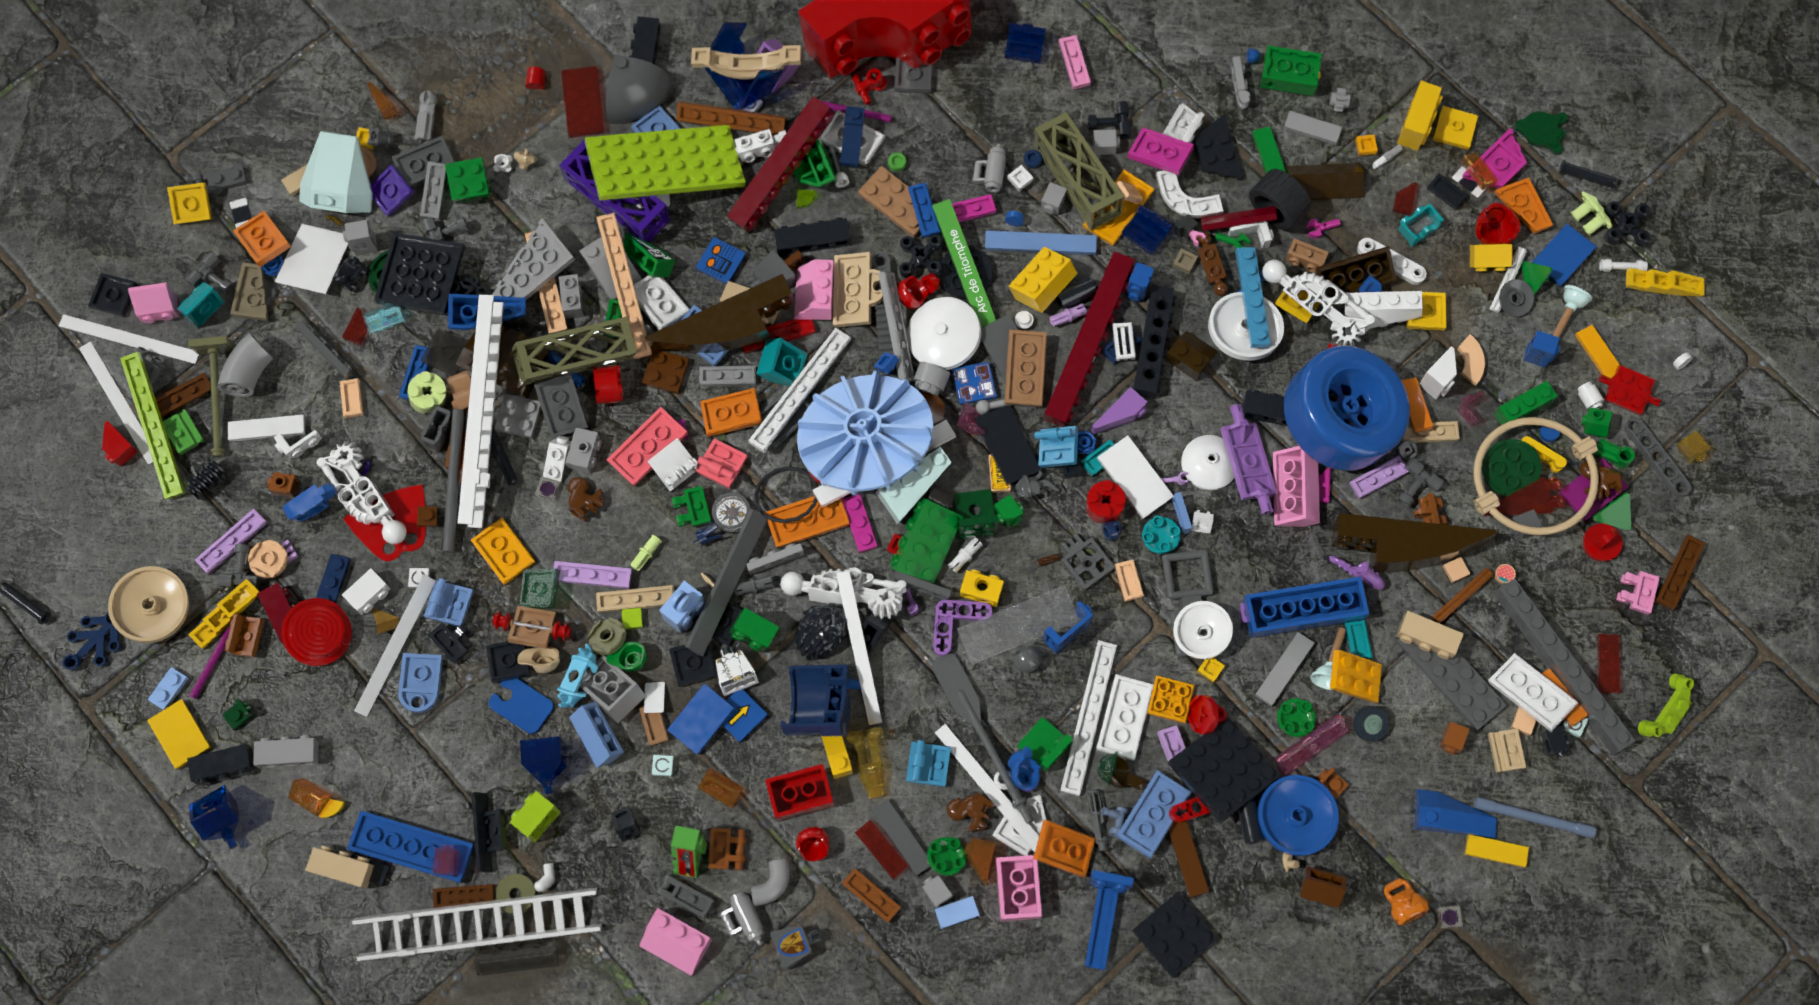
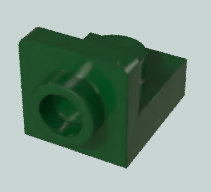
(238, 714)

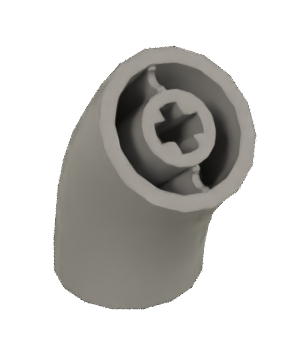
(244, 367)

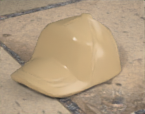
(541, 659)

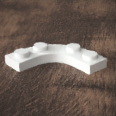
(1185, 204)

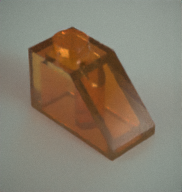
(980, 857)

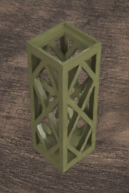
(1053, 132)
(624, 341)

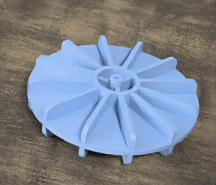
(865, 433)

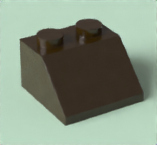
(1190, 355)

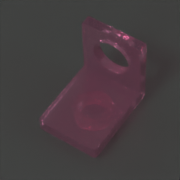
(1463, 408)
(966, 420)

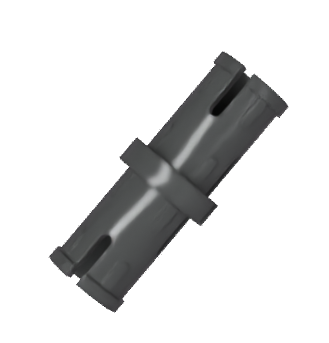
(753, 585)

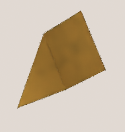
(384, 621)

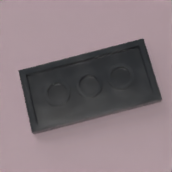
(1007, 445)

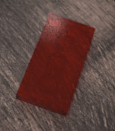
(582, 101)

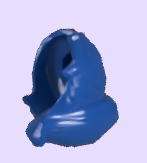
(1024, 770)

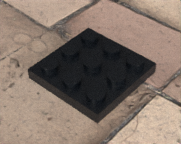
(1174, 934)

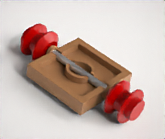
(531, 626)

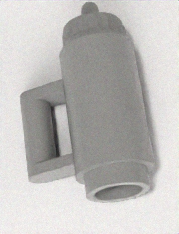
(994, 170)
(746, 916)

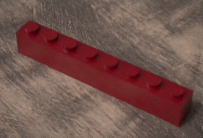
(781, 164)

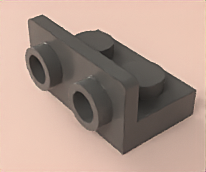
(152, 363)

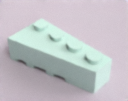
(912, 487)

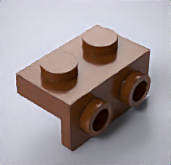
(244, 636)

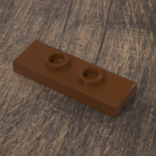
(463, 895)

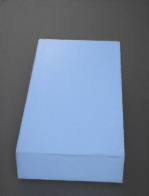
(956, 912)

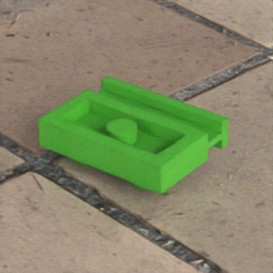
(182, 432)

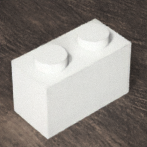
(366, 592)

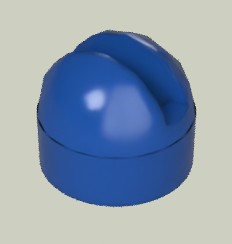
(1253, 55)

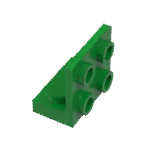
(1045, 743)

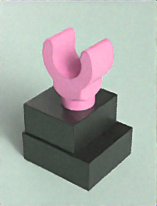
(1188, 228)

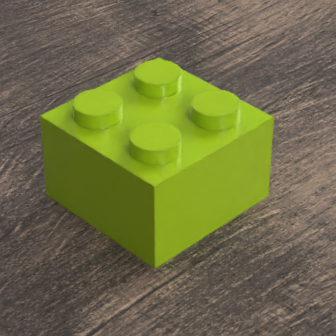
(534, 816)

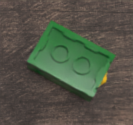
(1290, 70)

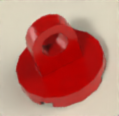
(1602, 542)
(1205, 714)

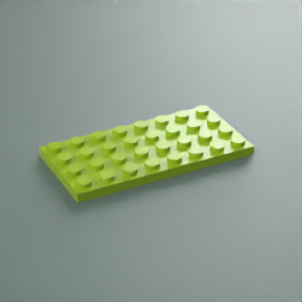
(664, 162)

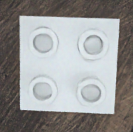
(673, 464)

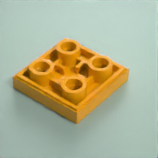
(1170, 699)

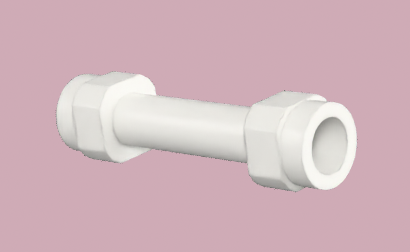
(1607, 264)

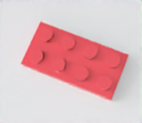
(643, 444)

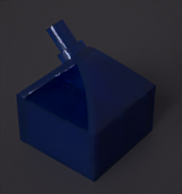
(544, 759)
(215, 816)

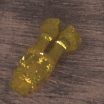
(870, 773)

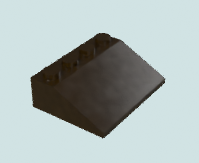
(507, 372)

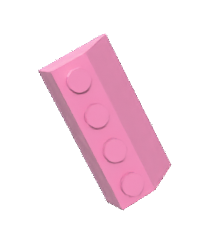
(1296, 487)

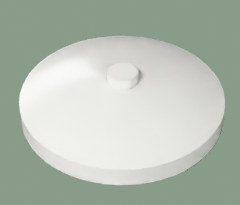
(1230, 332)
(944, 333)

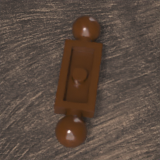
(1212, 265)

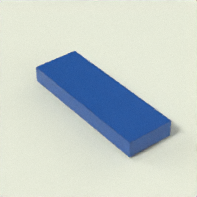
(923, 210)
(415, 367)

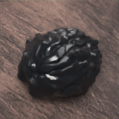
(820, 630)

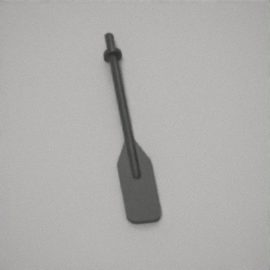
(967, 705)

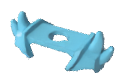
(569, 690)

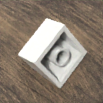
(1440, 376)

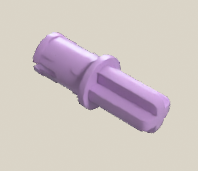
(1068, 315)

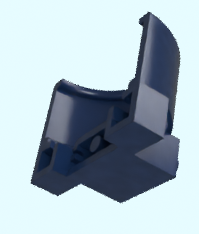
(816, 704)

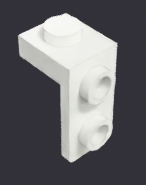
(1265, 235)
(298, 448)
(556, 458)

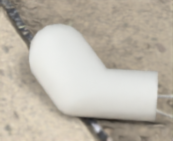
(547, 880)

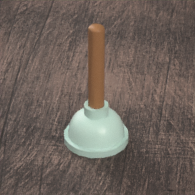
(1574, 299)
(1322, 675)

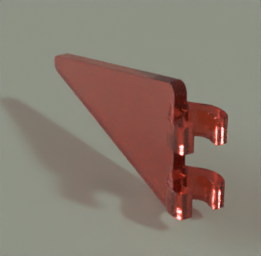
(1531, 497)

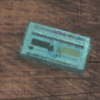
(383, 318)

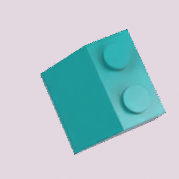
(201, 304)
(781, 362)

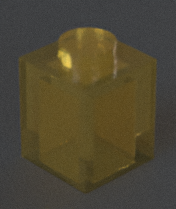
(1693, 447)

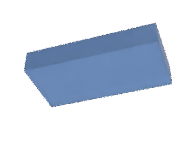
(1181, 513)

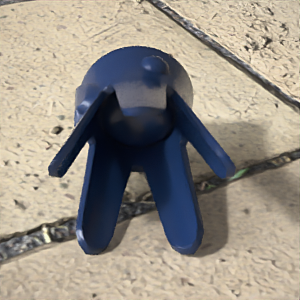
(701, 534)

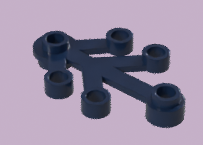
(95, 637)

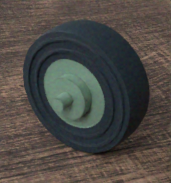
(1371, 723)

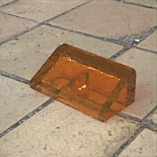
(1478, 170)
(721, 787)
(308, 796)

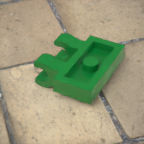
(696, 505)

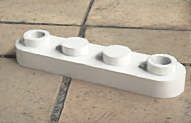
(1403, 266)

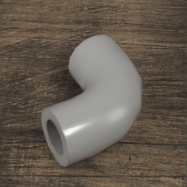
(775, 885)

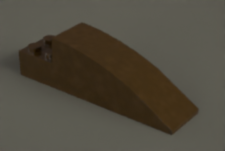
(727, 324)
(1406, 544)

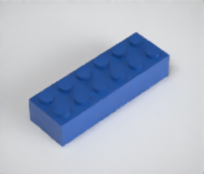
(1305, 607)

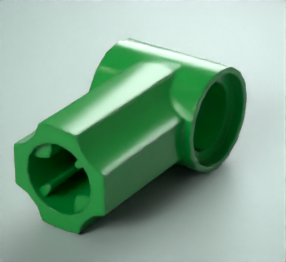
(1612, 453)

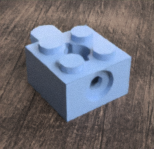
(683, 607)

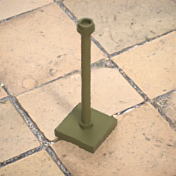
(214, 346)

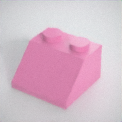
(154, 302)

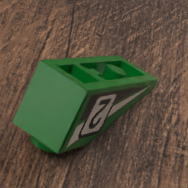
(648, 257)

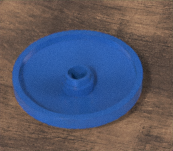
(1298, 815)

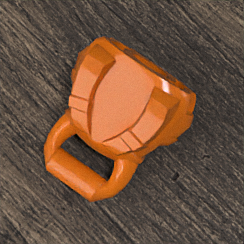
(1405, 904)

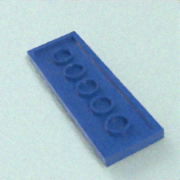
(405, 844)

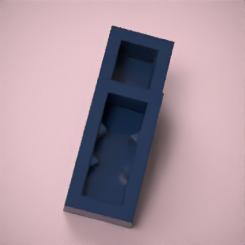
(852, 136)

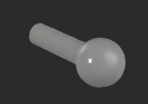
(984, 406)

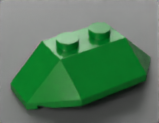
(816, 167)

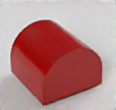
(535, 78)

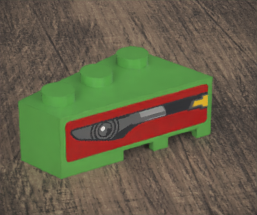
(687, 848)

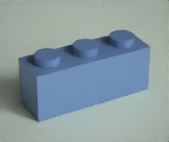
(596, 734)

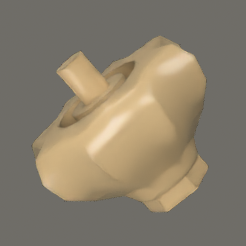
(525, 158)

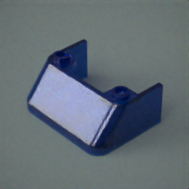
(740, 92)

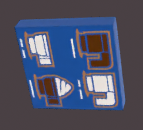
(974, 383)

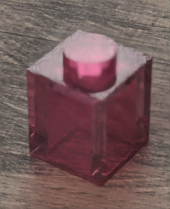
(446, 861)

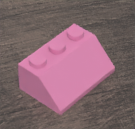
(814, 290)
(675, 941)

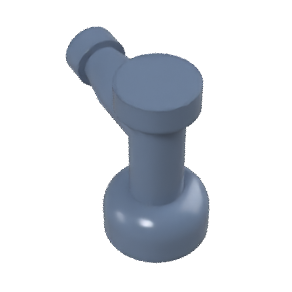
(1119, 815)

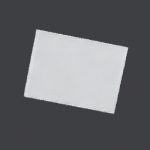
(312, 259)

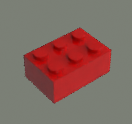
(799, 792)

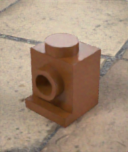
(287, 488)

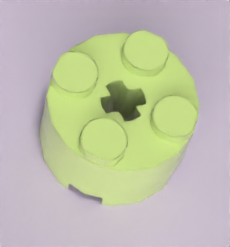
(426, 382)

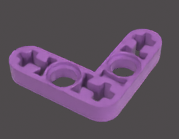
(948, 619)

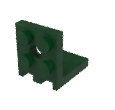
(976, 525)

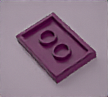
(1575, 495)

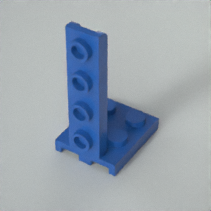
(1108, 888)

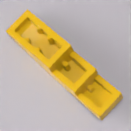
(1665, 283)
(222, 615)

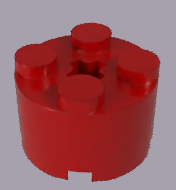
(607, 384)
(1105, 512)

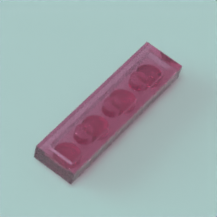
(1311, 744)

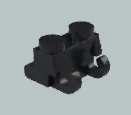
(349, 272)

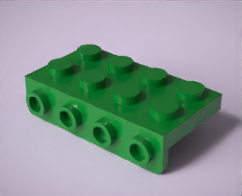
(926, 541)

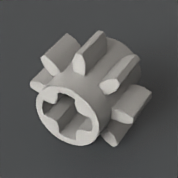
(1339, 99)

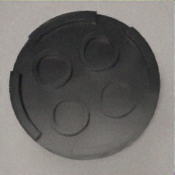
(950, 280)

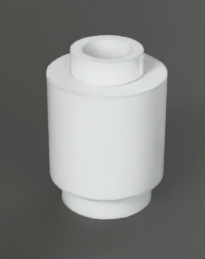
(1590, 396)

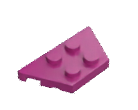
(1502, 159)

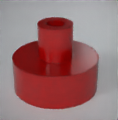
(931, 283)

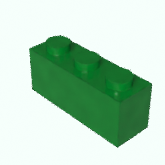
(1526, 403)

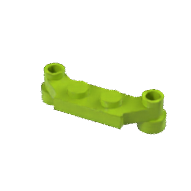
(1673, 710)

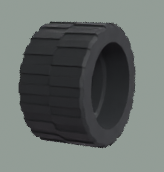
(1284, 193)

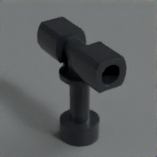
(1119, 120)

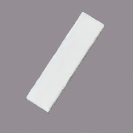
(266, 428)

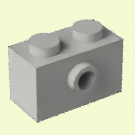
(583, 450)

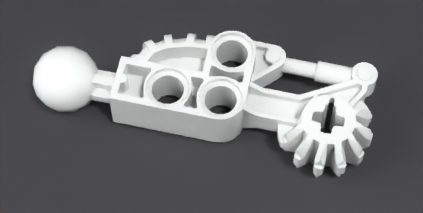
(1275, 272)
(361, 502)
(825, 589)

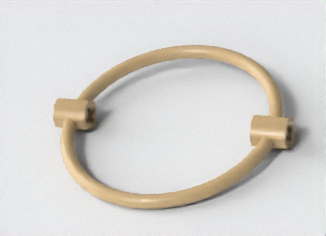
(1581, 449)

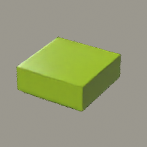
(632, 618)

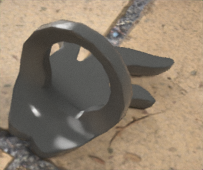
(1030, 486)

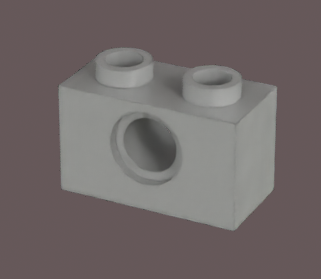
(360, 237)
(571, 296)

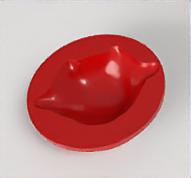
(316, 632)

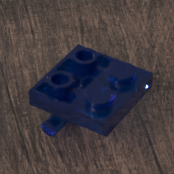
(1025, 42)
(1147, 229)

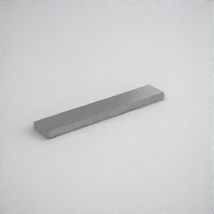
(896, 325)

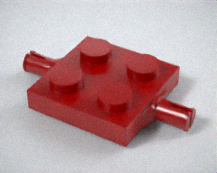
(1629, 390)

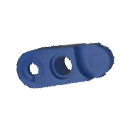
(309, 502)

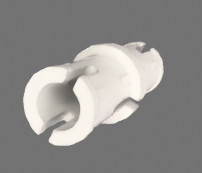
(965, 555)

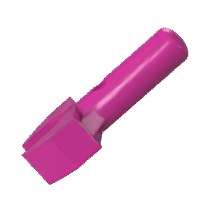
(1320, 227)

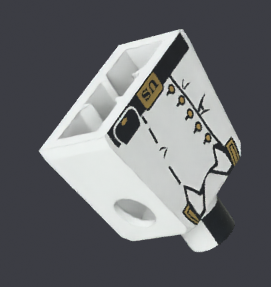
(734, 671)

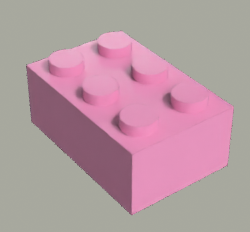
(1018, 888)

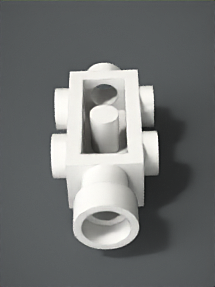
(757, 145)

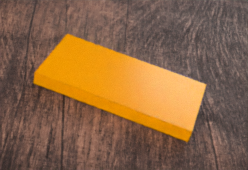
(1112, 230)

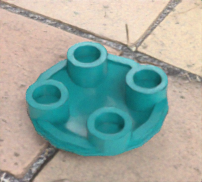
(1161, 535)

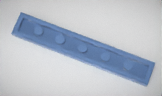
(1036, 241)

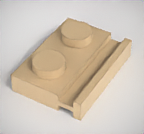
(1506, 750)

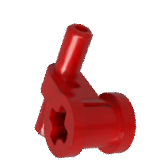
(869, 84)

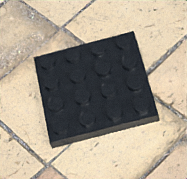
(419, 273)
(1224, 770)

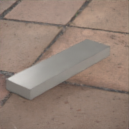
(1284, 669)

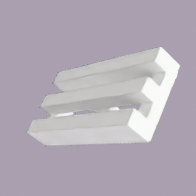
(1125, 356)

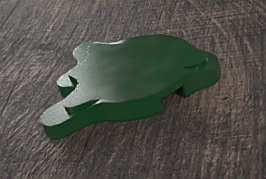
(1543, 130)

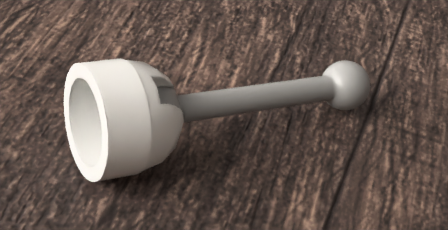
(841, 177)

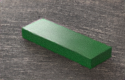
(1267, 149)

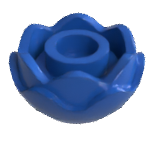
(273, 270)
(1090, 440)

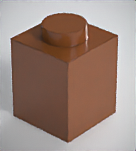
(1453, 738)

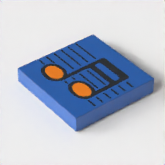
(720, 261)

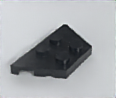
(1217, 150)

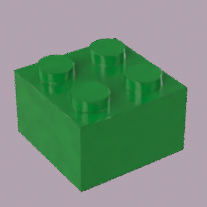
(468, 180)
(753, 630)

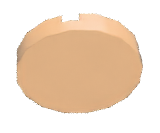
(268, 559)

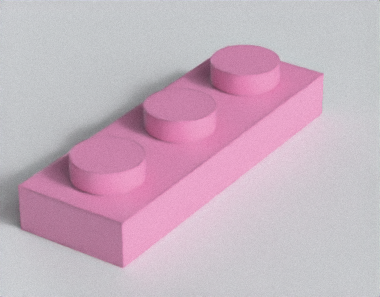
(1074, 62)

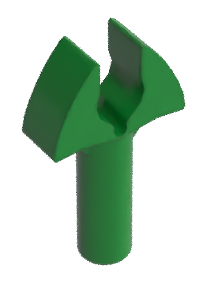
(1234, 241)

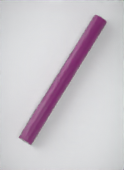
(868, 114)
(210, 665)

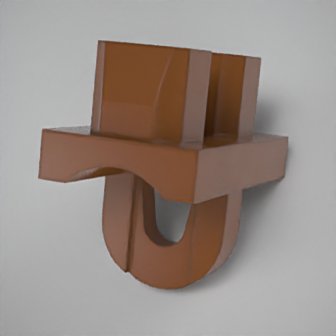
(1430, 505)

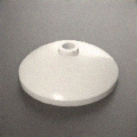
(1202, 471)
(1200, 617)

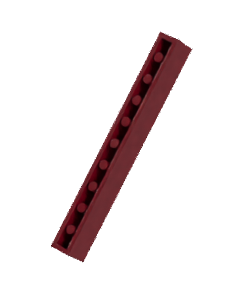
(1089, 339)

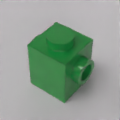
(1597, 422)
(1009, 511)

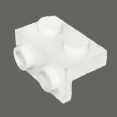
(1184, 124)

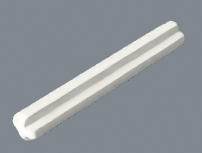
(1510, 275)

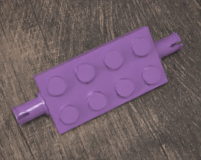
(1248, 460)

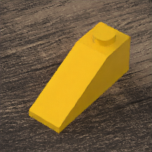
(837, 756)

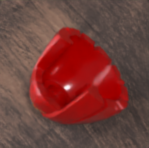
(1497, 224)

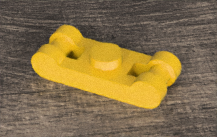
(1546, 455)

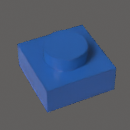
(886, 363)

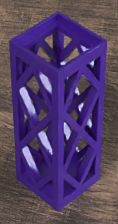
(576, 164)

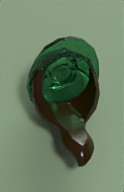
(1116, 772)

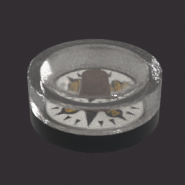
(730, 512)

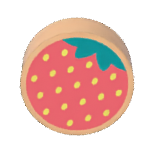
(1504, 573)

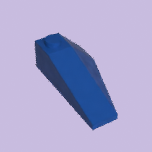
(464, 309)
(1446, 815)

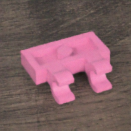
(1644, 591)

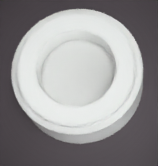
(1682, 361)

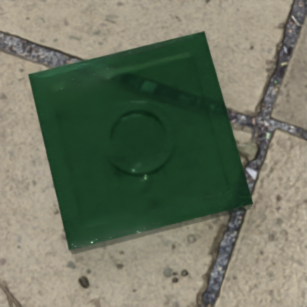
(539, 588)

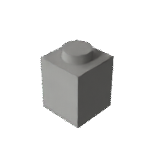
(1105, 142)
(1053, 198)
(936, 891)

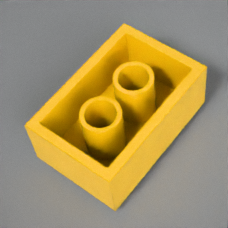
(1420, 116)
(1043, 279)

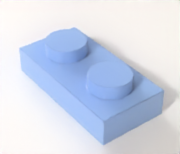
(168, 688)

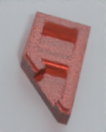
(1405, 199)
(356, 328)

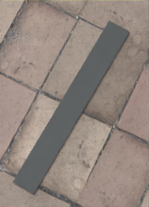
(726, 582)

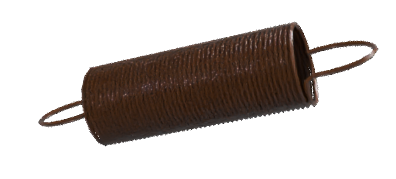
(1049, 559)

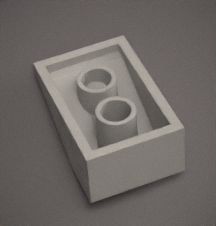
(596, 260)
(612, 689)

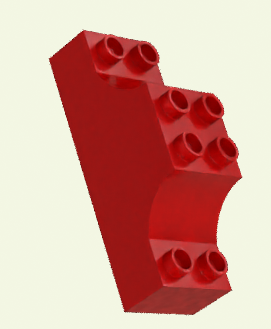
(913, 30)

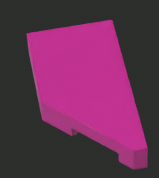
(1324, 486)

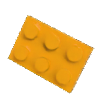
(1355, 676)

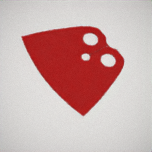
(405, 506)

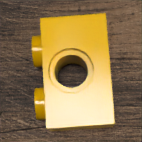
(990, 595)

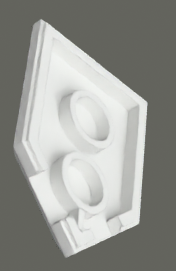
(1008, 835)

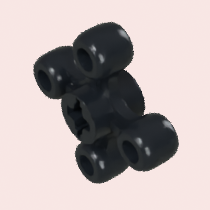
(1627, 223)
(921, 256)

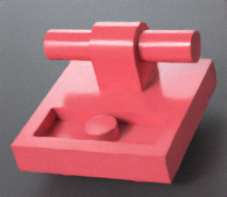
(721, 463)

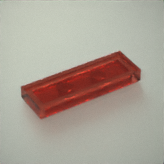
(1608, 663)
(881, 849)

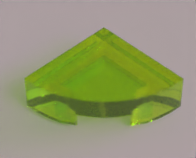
(805, 198)

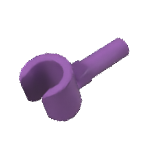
(912, 609)

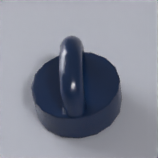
(1110, 530)

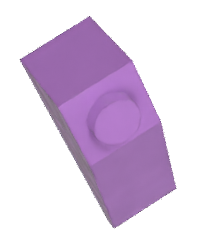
(1121, 412)

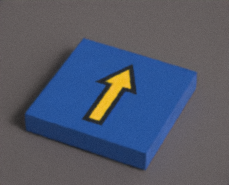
(744, 717)

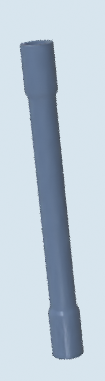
(1577, 828)

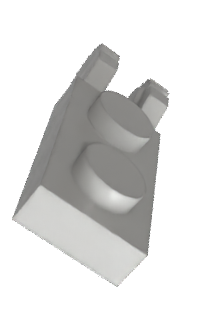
(1240, 83)

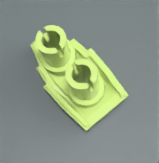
(1591, 204)

